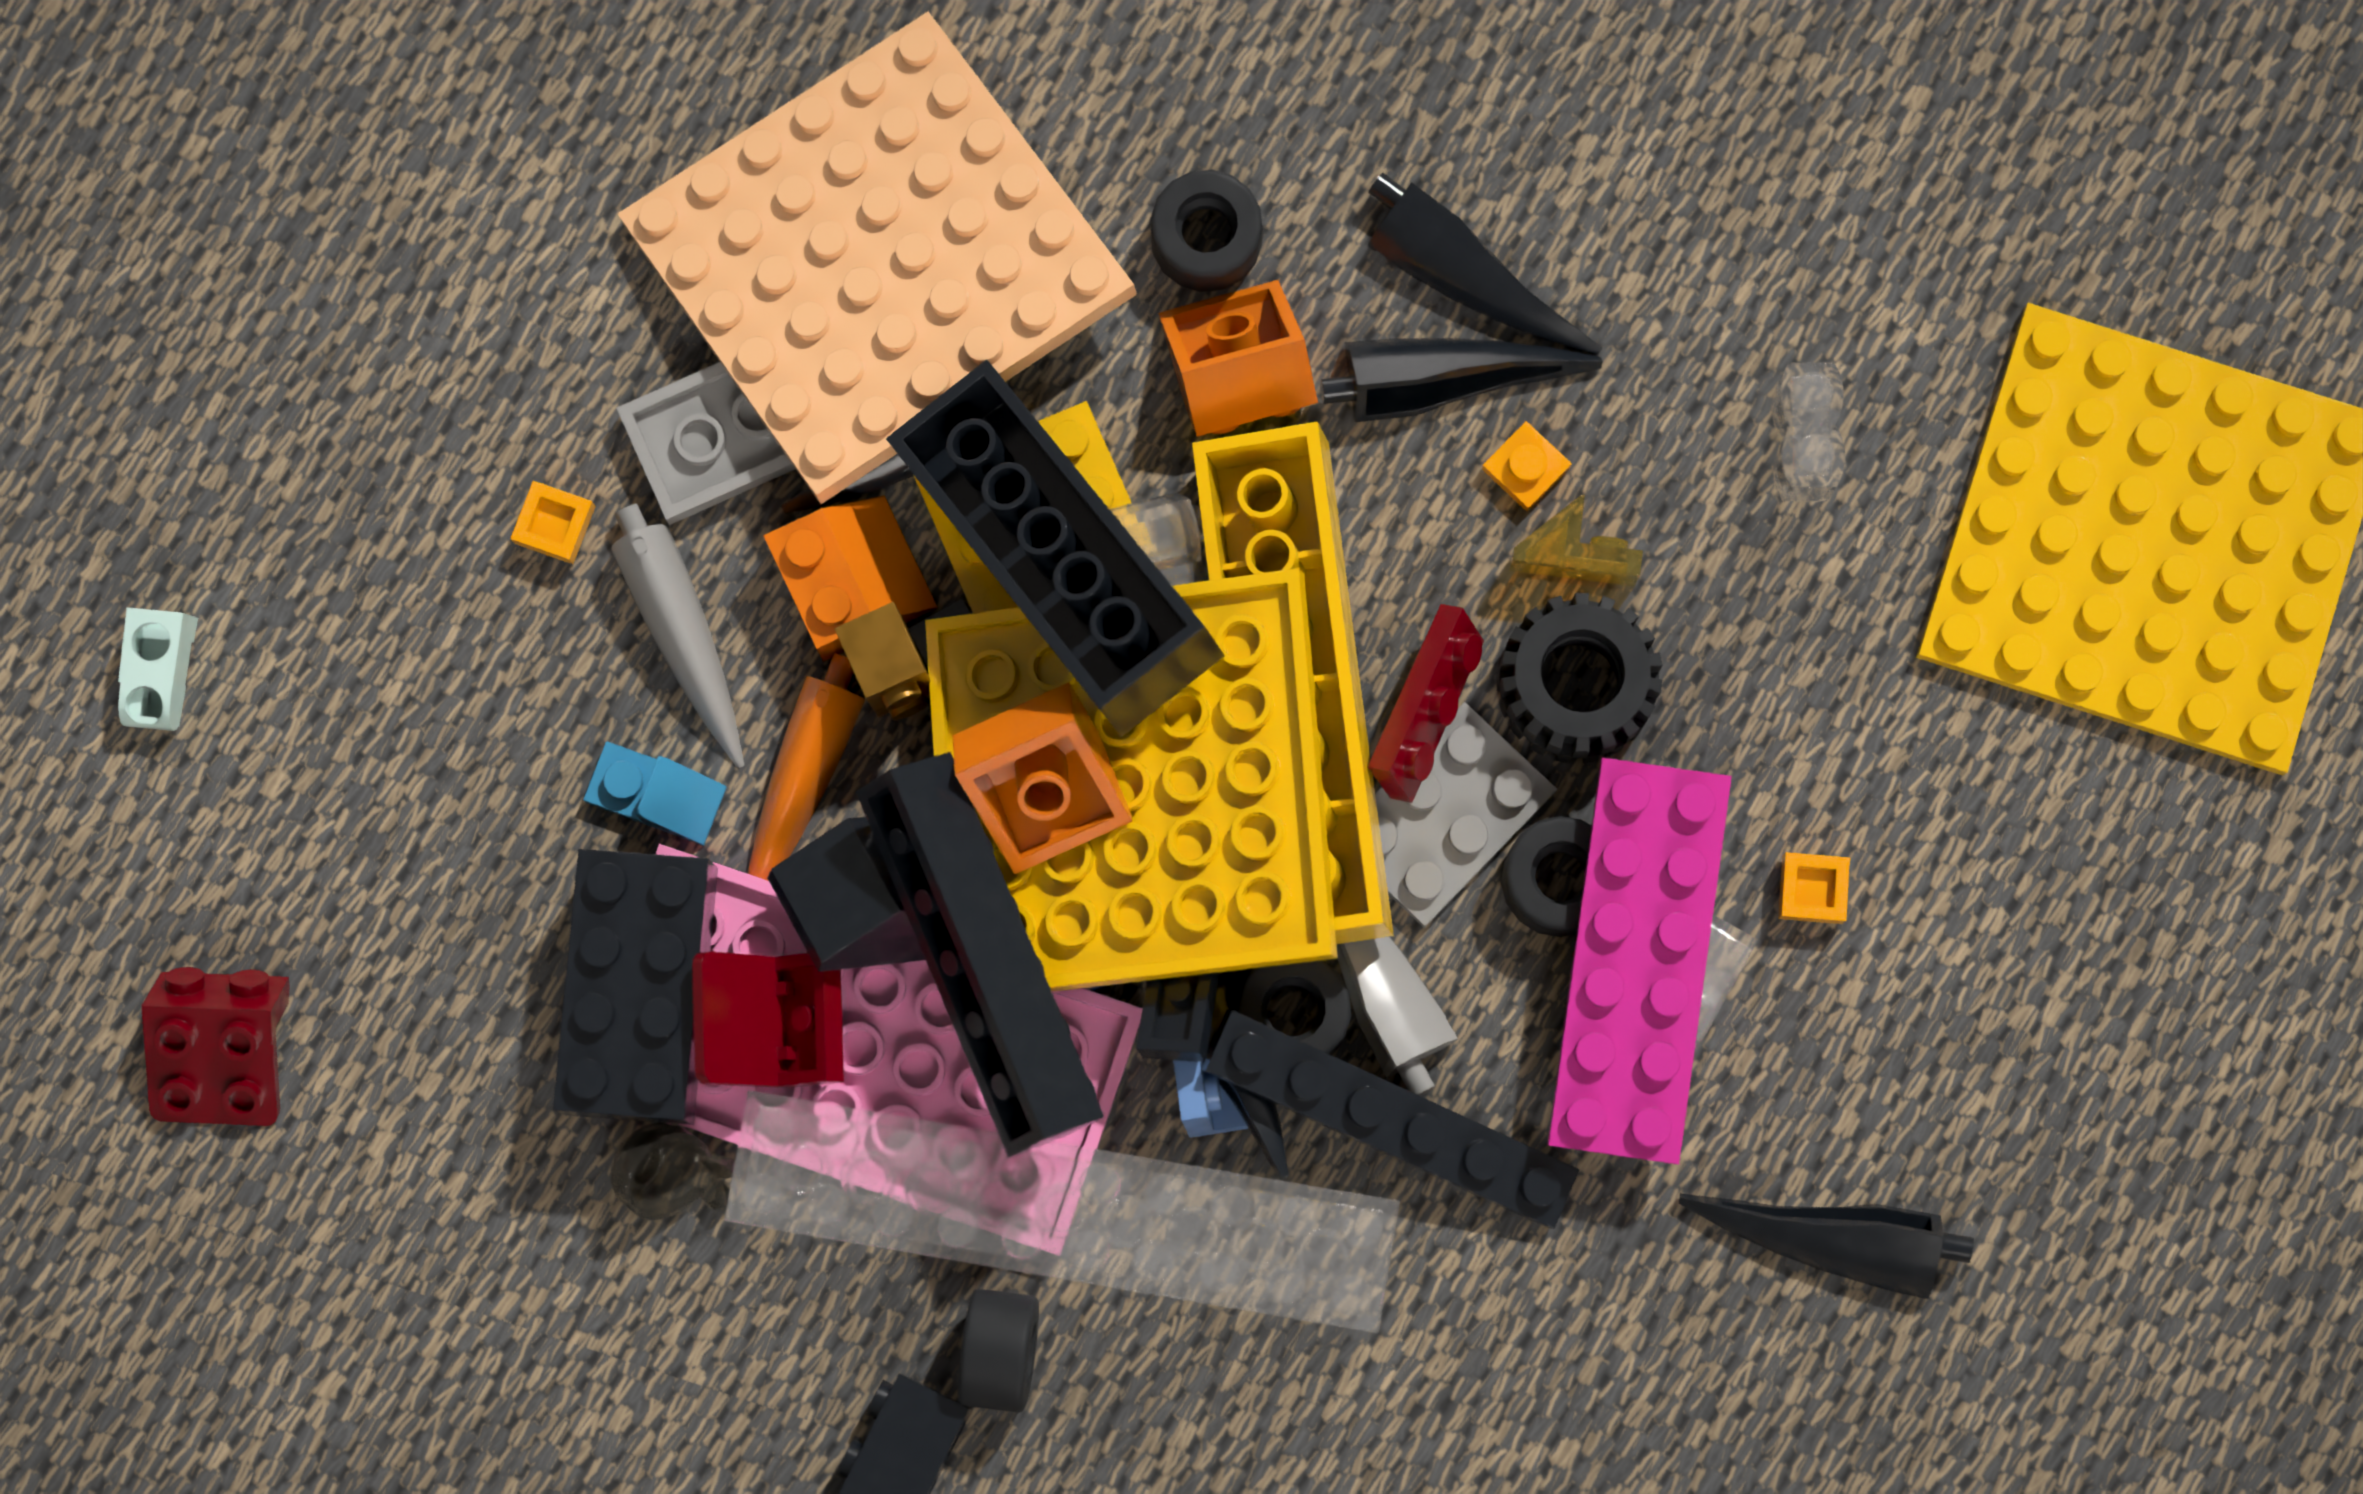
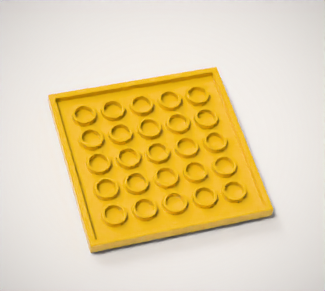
(2152, 540)
(1218, 785)

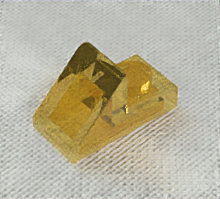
(1557, 552)

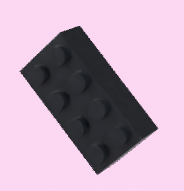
(631, 986)

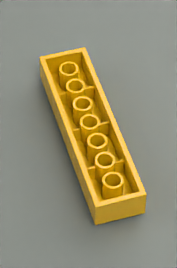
(1275, 509)

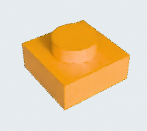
(1526, 466)
(553, 522)
(1814, 888)

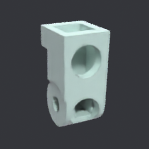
(154, 667)

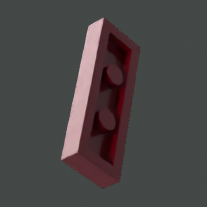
(1426, 703)

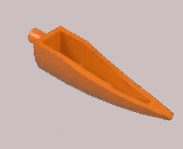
(805, 763)

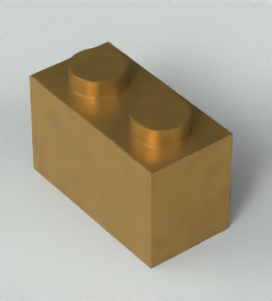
(886, 662)

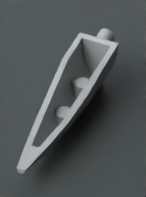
(676, 621)
(1401, 1012)

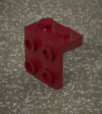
(766, 1021)
(213, 1046)

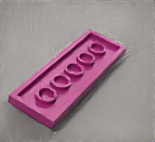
(1639, 961)

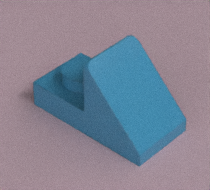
(655, 792)

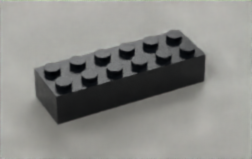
(1056, 548)

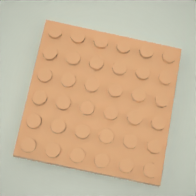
(874, 252)

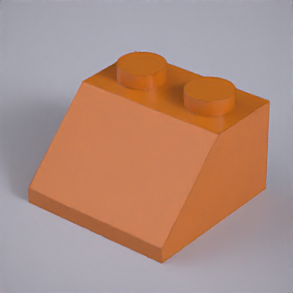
(1239, 358)
(847, 565)
(1040, 778)

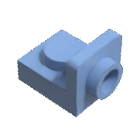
(1203, 1102)

